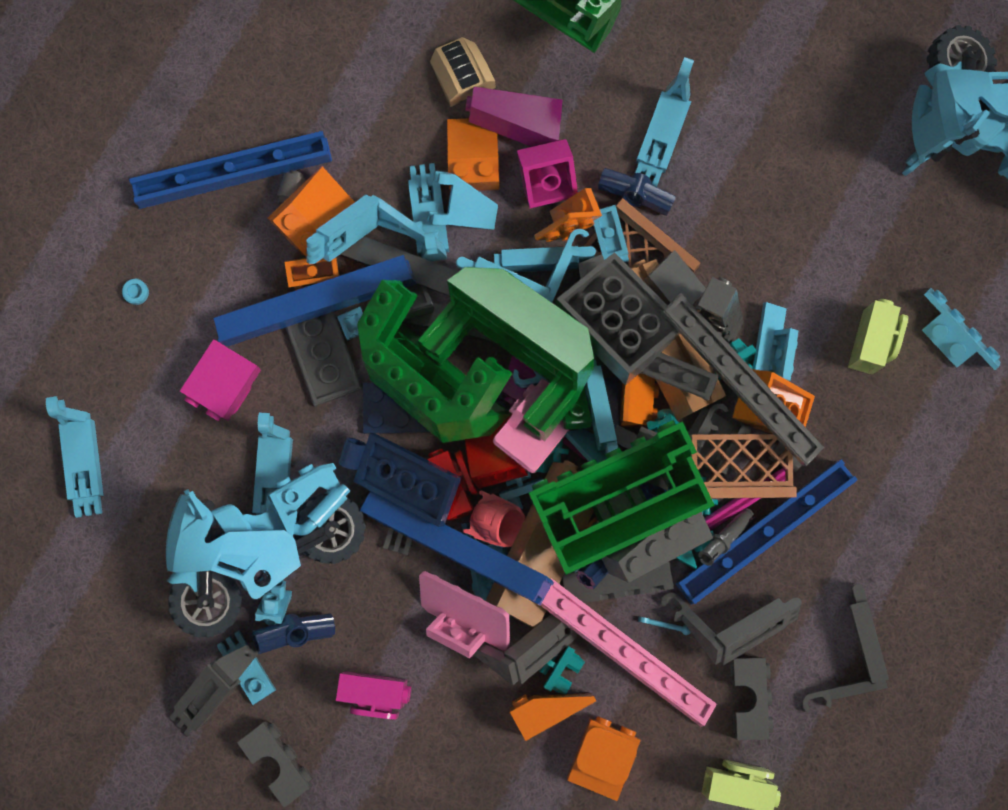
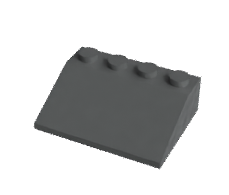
(620, 317)

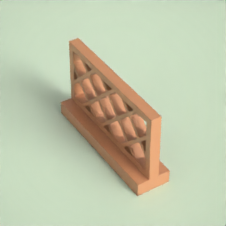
(650, 233)
(746, 488)

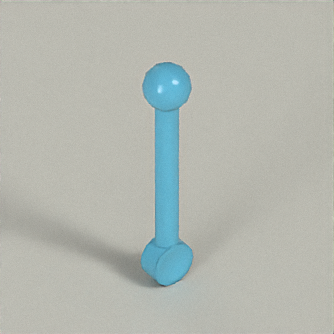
(683, 629)

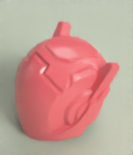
(495, 521)

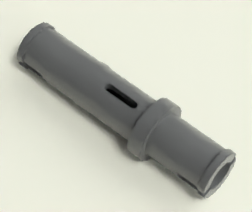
(721, 542)

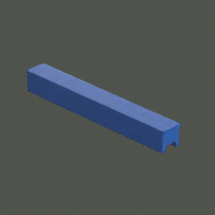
(230, 169)
(310, 301)
(767, 531)
(460, 549)

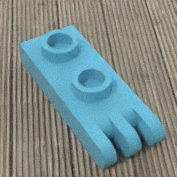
(254, 679)

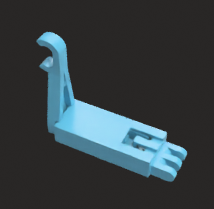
(666, 125)
(354, 224)
(432, 248)
(540, 258)
(556, 277)
(597, 403)
(79, 456)
(272, 461)

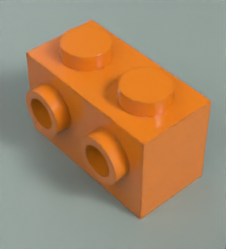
(302, 274)

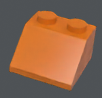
(637, 402)

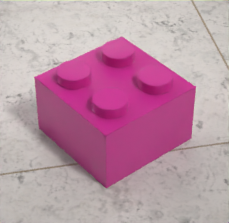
(547, 173)

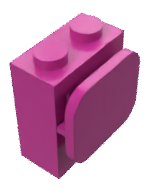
(220, 381)
(373, 694)

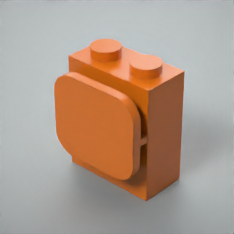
(604, 758)

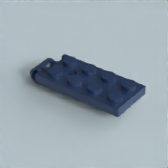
(413, 480)

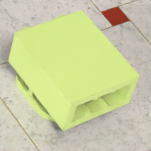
(878, 337)
(741, 786)

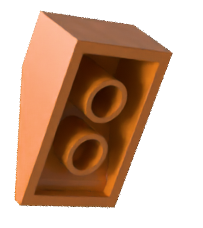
(473, 154)
(309, 208)
(792, 396)
(543, 711)

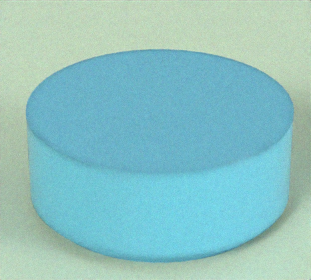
(135, 291)

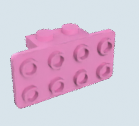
(520, 442)
(462, 618)

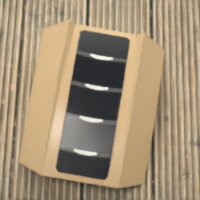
(460, 68)

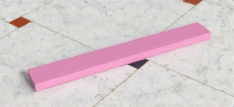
(628, 654)

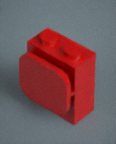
(489, 463)
(463, 502)

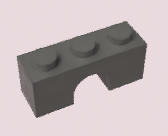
(754, 721)
(265, 742)

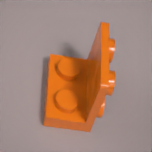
(570, 215)

